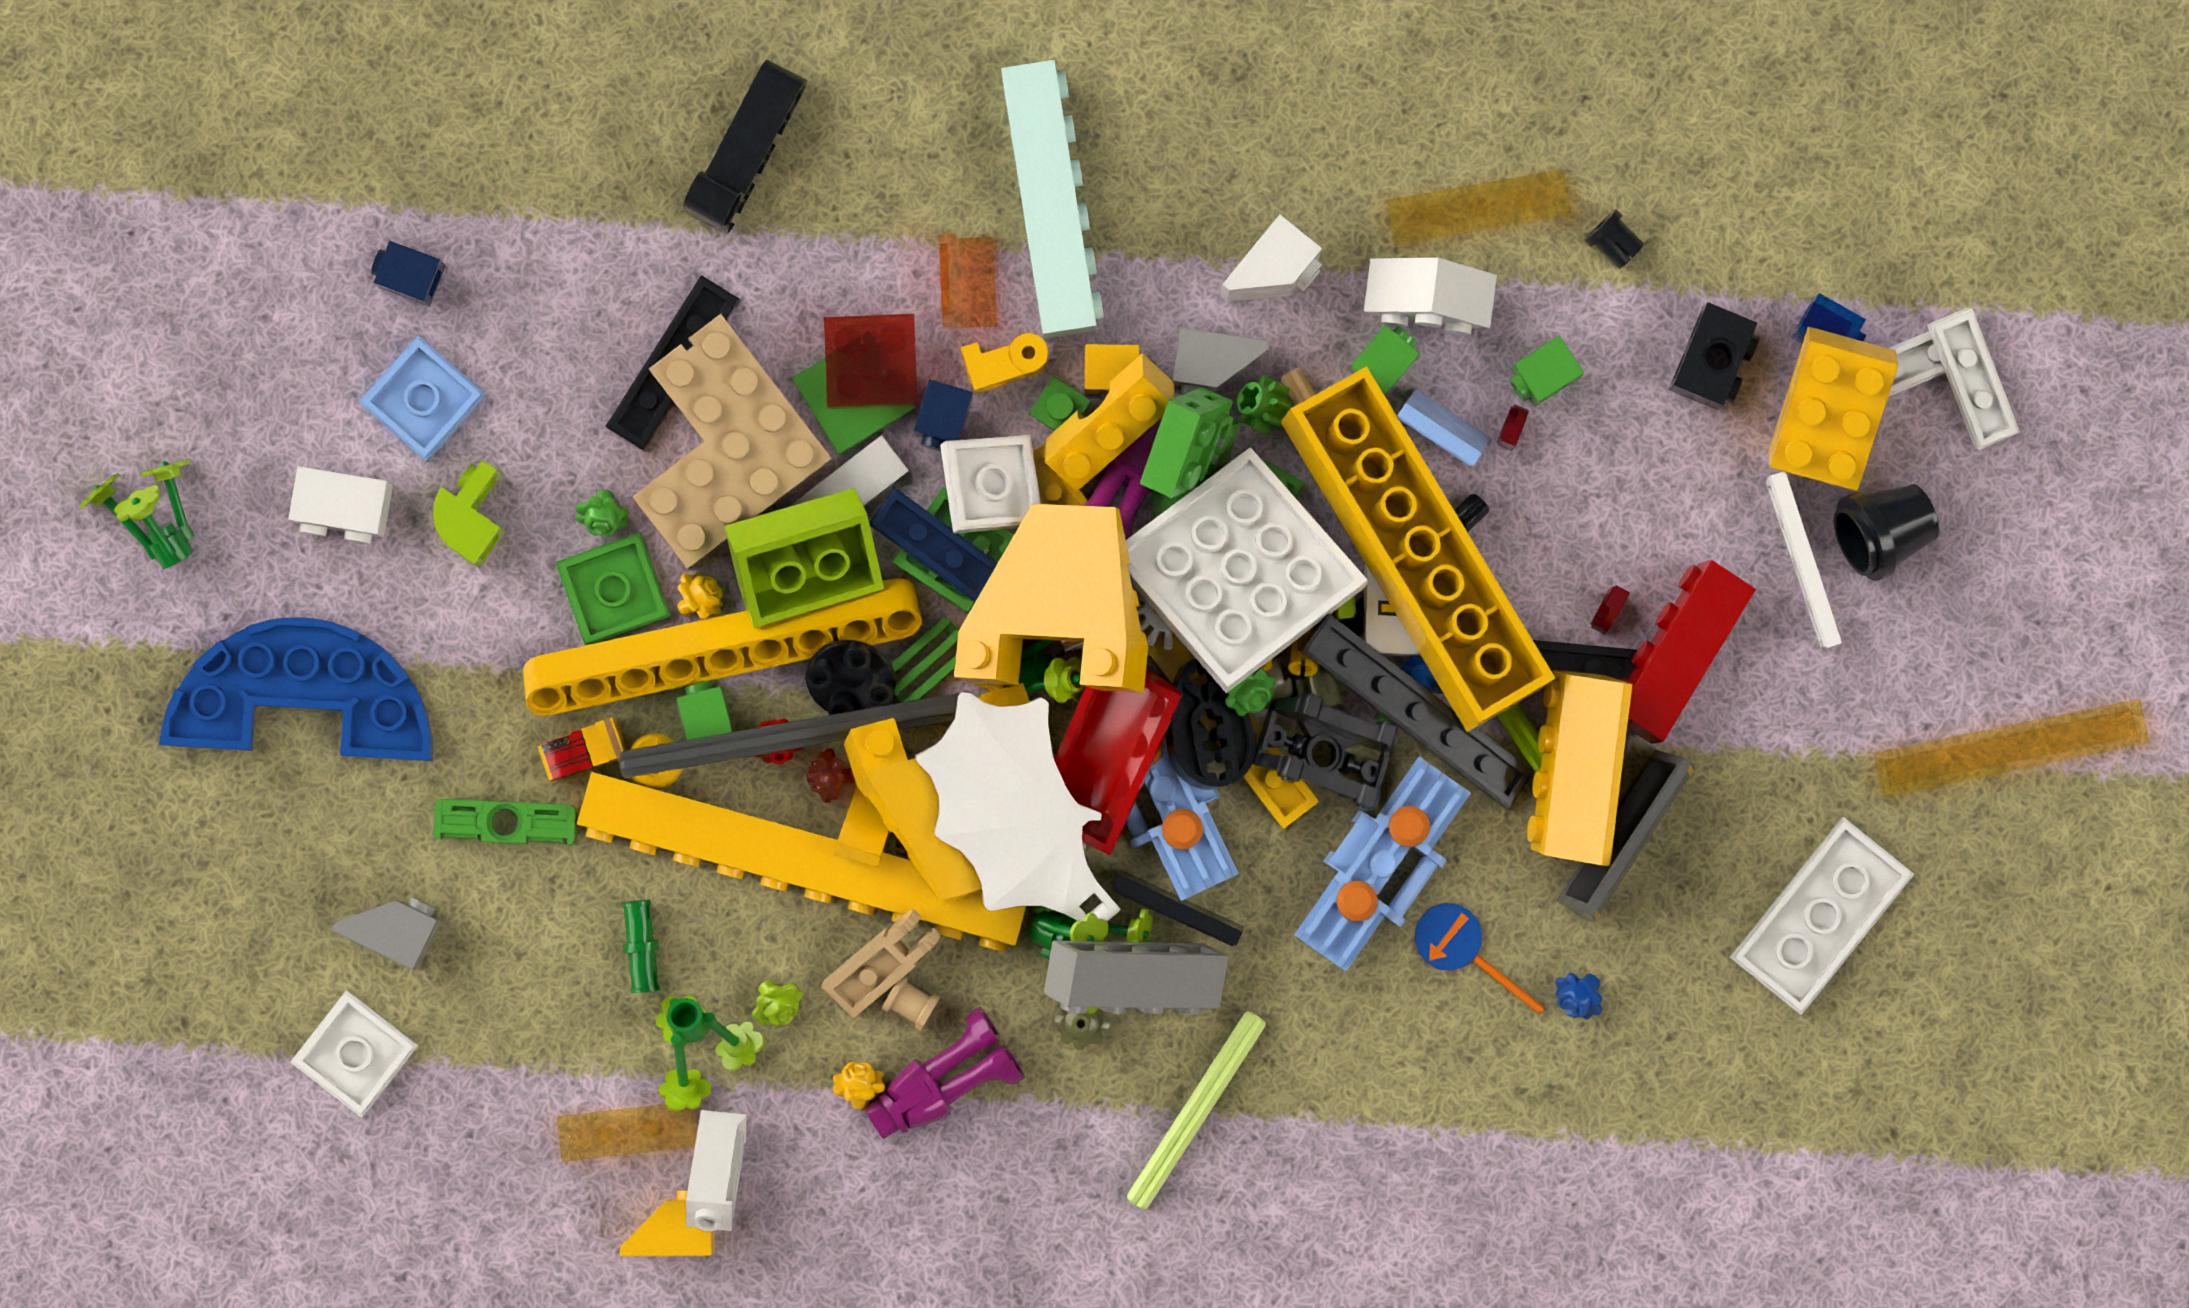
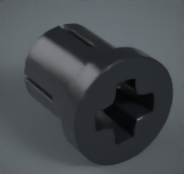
(1615, 239)

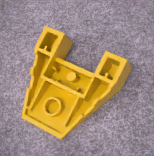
(1059, 582)
(910, 801)

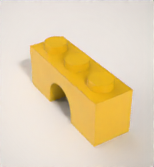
(1132, 406)

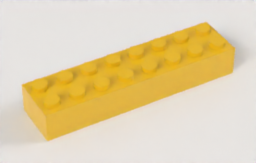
(1417, 549)

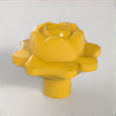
(700, 596)
(858, 1083)

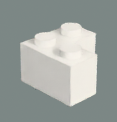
(1430, 293)

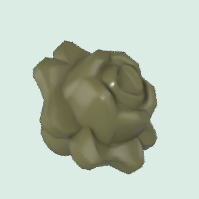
(1082, 1028)

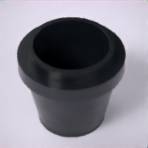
(1884, 528)

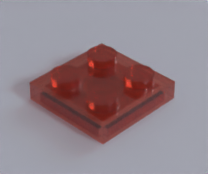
(871, 361)

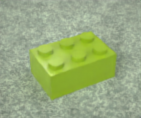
(804, 557)

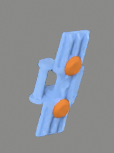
(1188, 837)
(1370, 854)

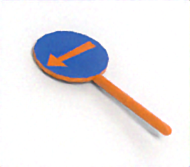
(1451, 939)

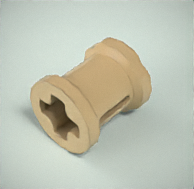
(911, 1003)

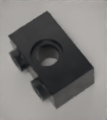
(1695, 376)

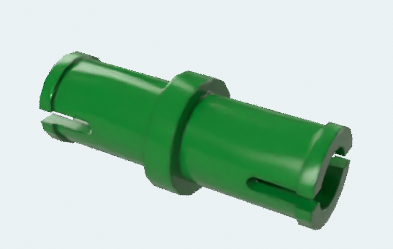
(640, 946)

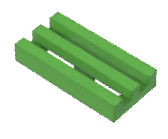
(943, 624)

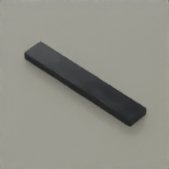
(1415, 711)

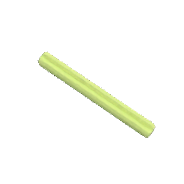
(1196, 1110)

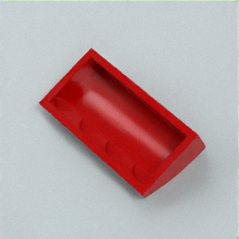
(1112, 751)

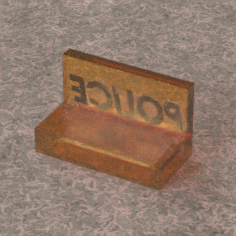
(967, 281)

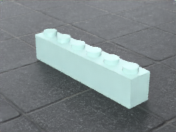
(1049, 199)

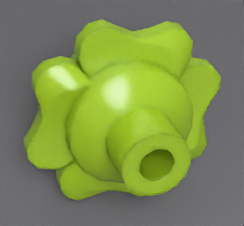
(777, 1003)

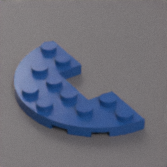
(301, 667)

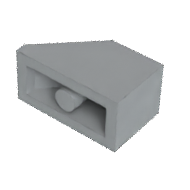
(1213, 358)
(394, 930)

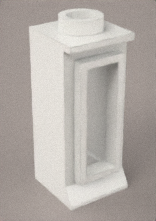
(715, 1170)

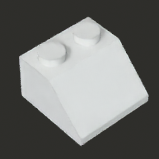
(1274, 265)

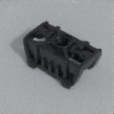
(1339, 732)

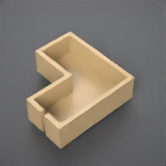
(750, 449)

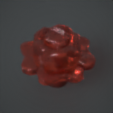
(828, 775)

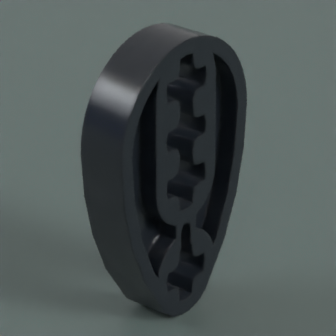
(1186, 738)

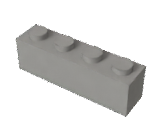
(1135, 976)

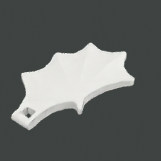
(1012, 809)

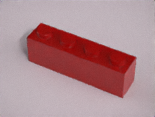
(1683, 647)

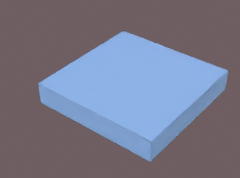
(422, 398)
(1443, 427)

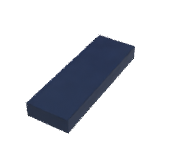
(933, 544)

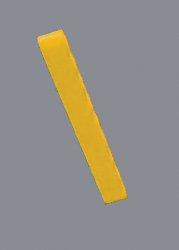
(711, 650)

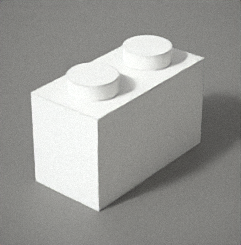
(340, 503)

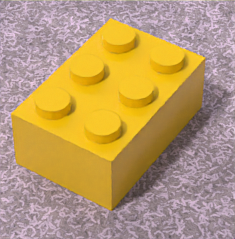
(1833, 408)

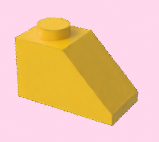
(667, 1233)

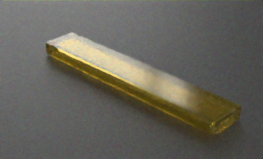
(2011, 748)

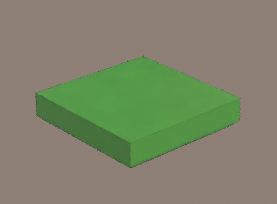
(843, 426)
(613, 589)

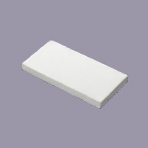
(1821, 916)

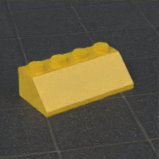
(1580, 767)

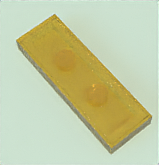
(625, 1131)

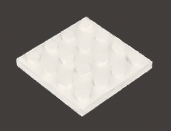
(1240, 569)

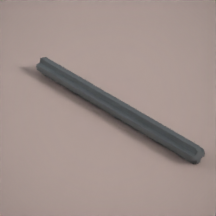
(782, 736)

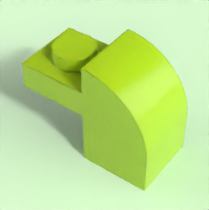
(458, 518)

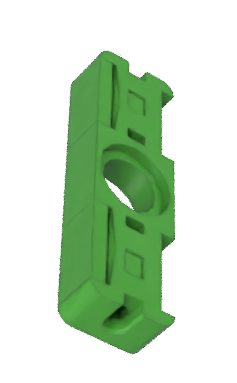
(475, 817)

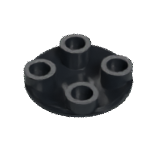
(850, 677)

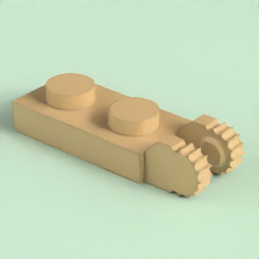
(878, 965)

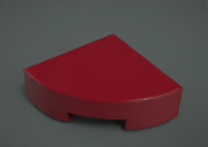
(1511, 431)
(1609, 609)

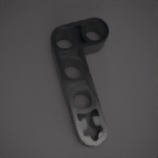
(745, 147)

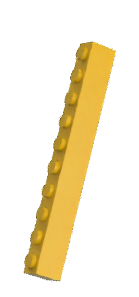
(783, 857)

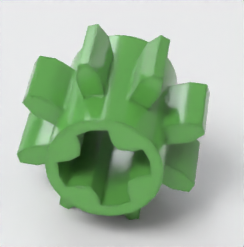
(1263, 404)

